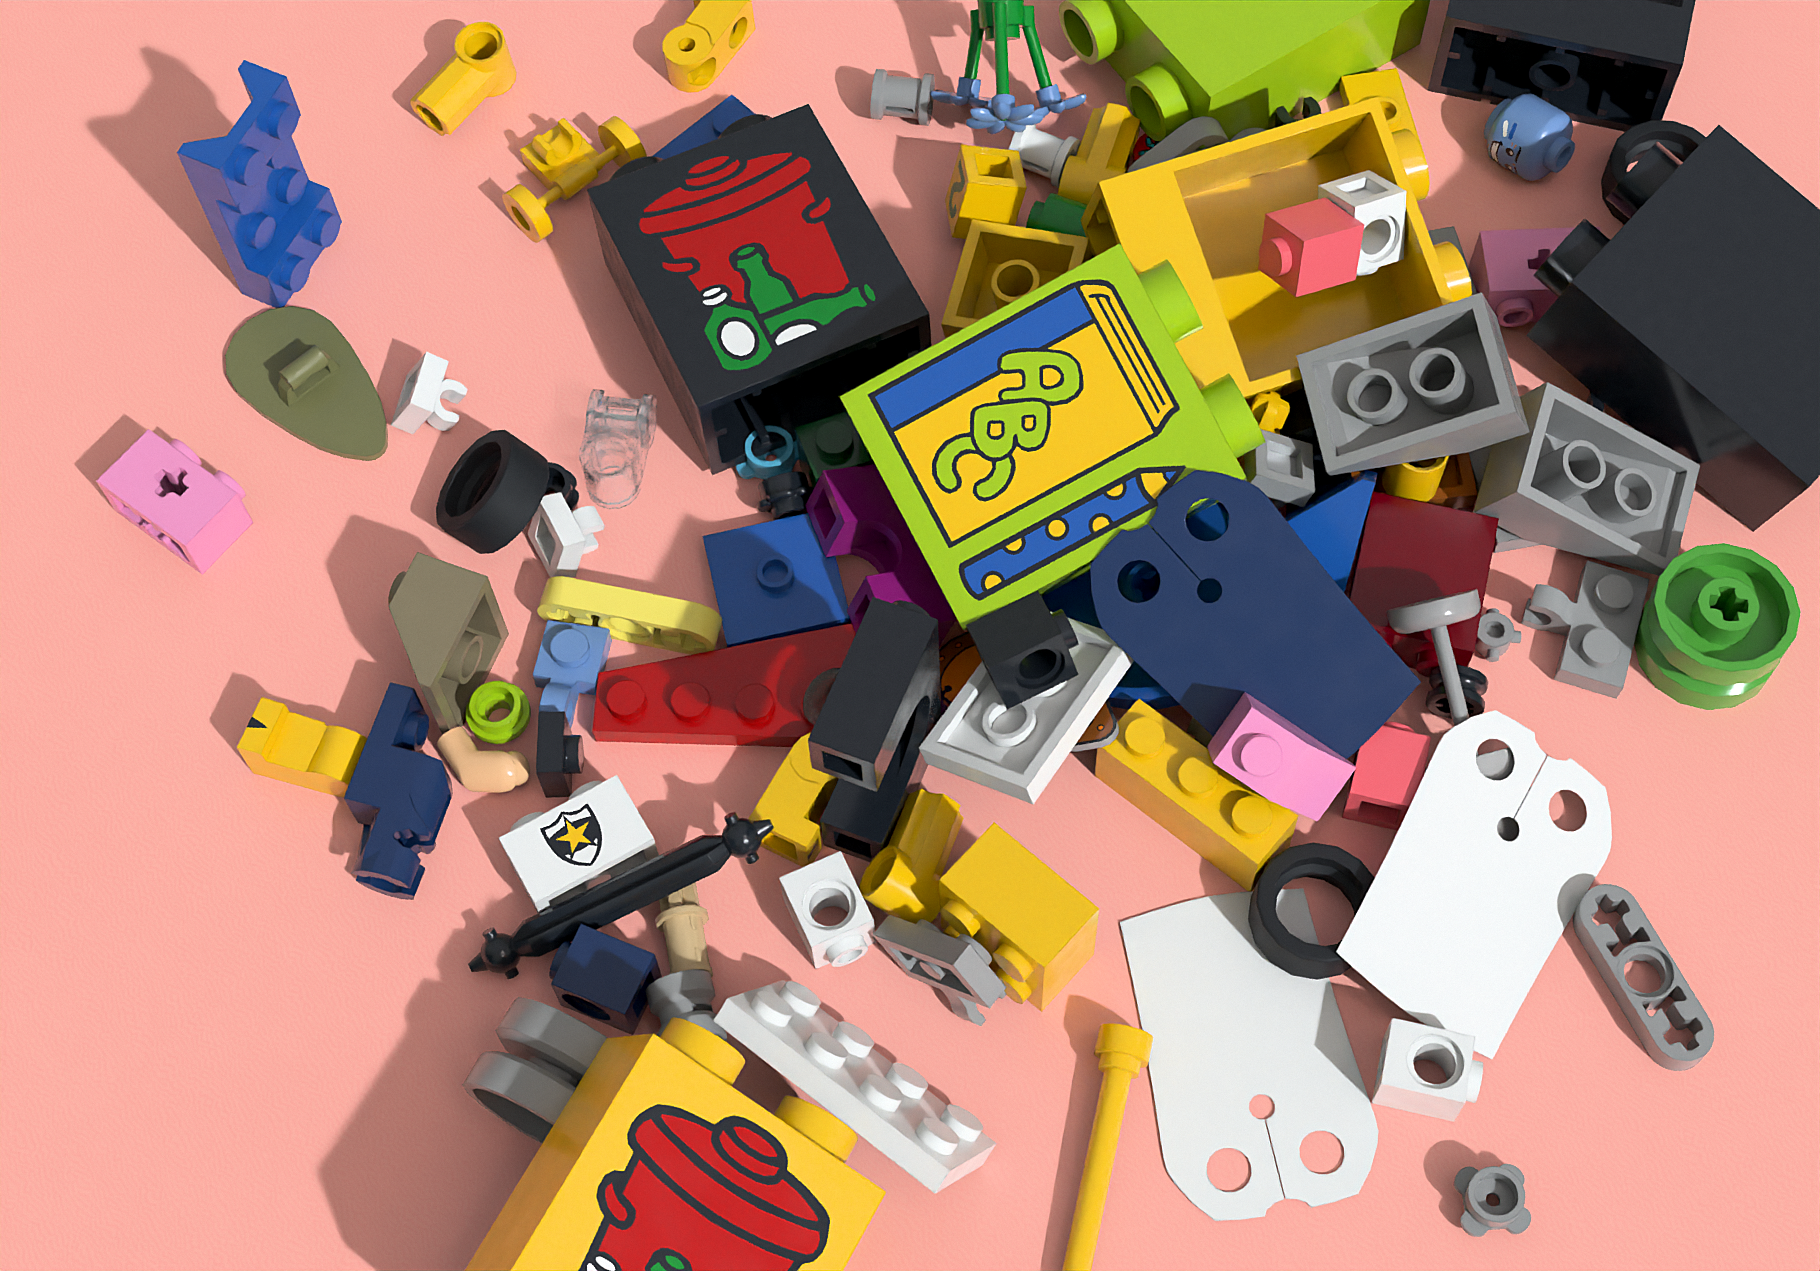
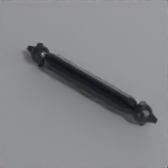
(621, 895)

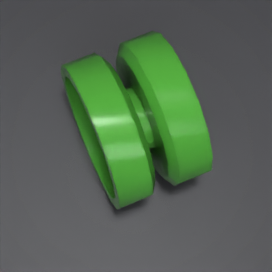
(1716, 626)

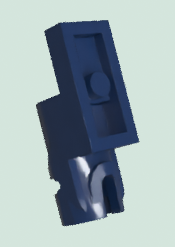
(397, 797)

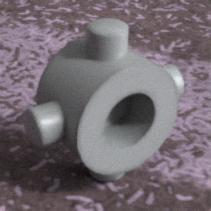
(1495, 635)

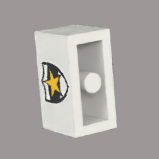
(578, 843)

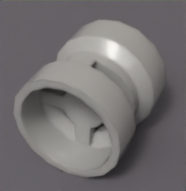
(686, 997)

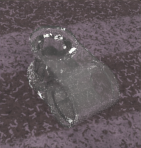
(616, 437)

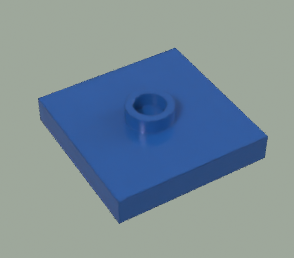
(774, 581)

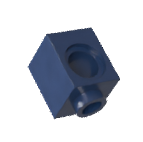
(604, 978)

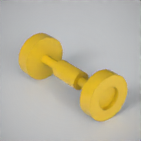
(529, 212)

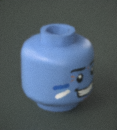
(1529, 137)

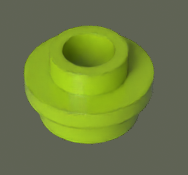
(495, 696)

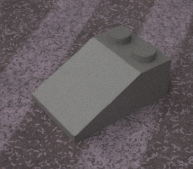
(1413, 389)
(1588, 485)

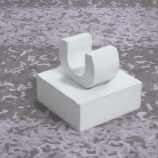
(422, 396)
(563, 535)

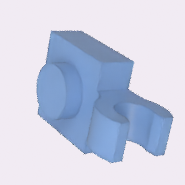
(569, 664)

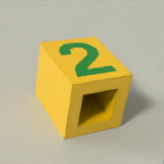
(984, 187)

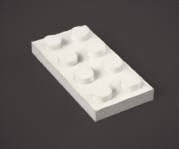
(856, 1083)

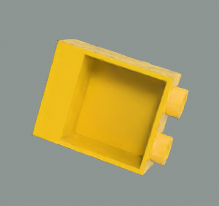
(1209, 224)

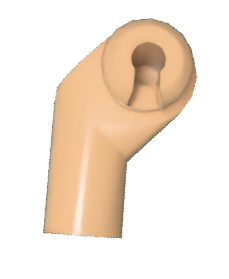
(482, 770)

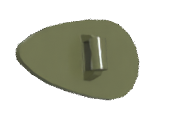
(308, 382)

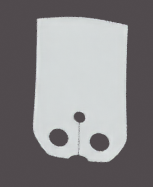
(1457, 910)
(1239, 1030)

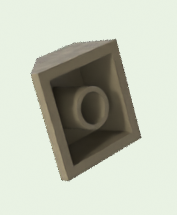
(448, 632)

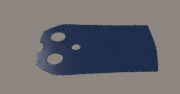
(1272, 633)

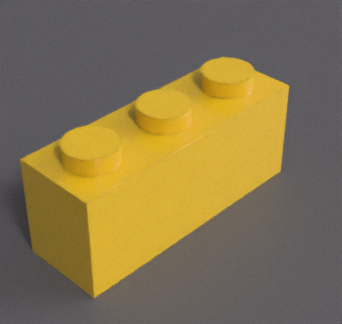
(1193, 798)

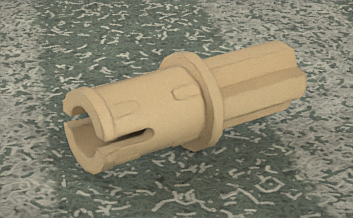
(684, 931)

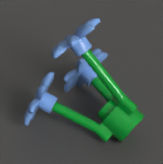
(1001, 24)

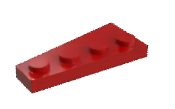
(721, 695)

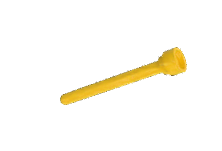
(1121, 1055)

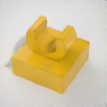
(556, 152)

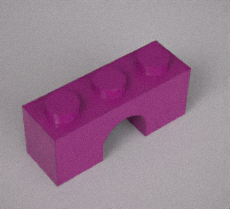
(861, 519)

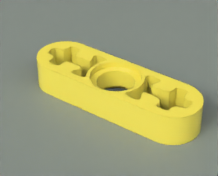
(632, 615)

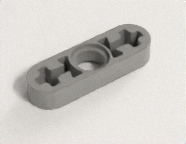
(1686, 1008)

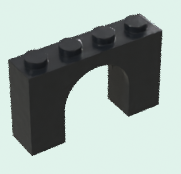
(874, 725)

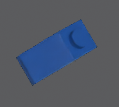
(1334, 523)

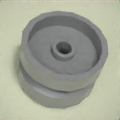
(540, 1071)

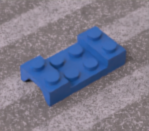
(259, 194)

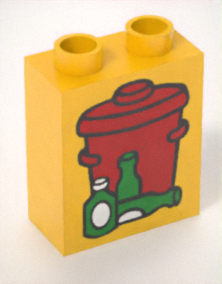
(682, 1172)

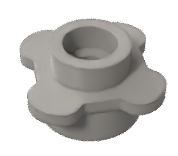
(1506, 1184)

